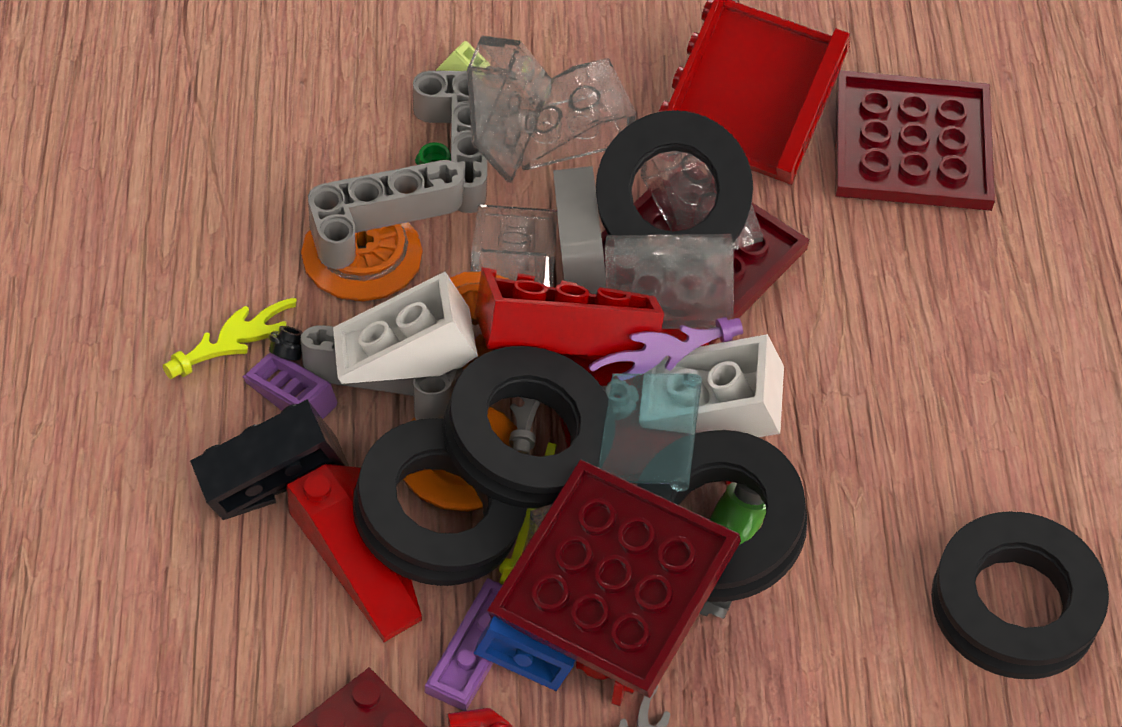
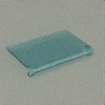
(651, 428)

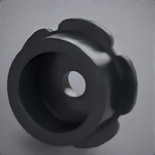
(286, 343)

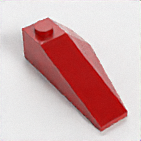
(324, 512)

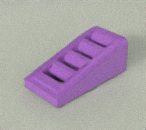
(317, 390)

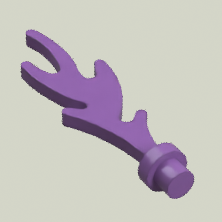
(659, 345)

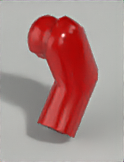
(477, 718)

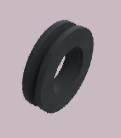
(666, 133)
(529, 374)
(767, 471)
(401, 542)
(1004, 646)

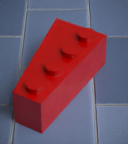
(562, 317)

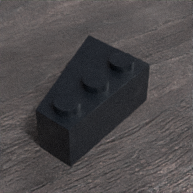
(265, 459)

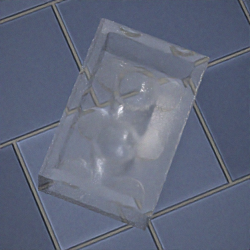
(684, 272)

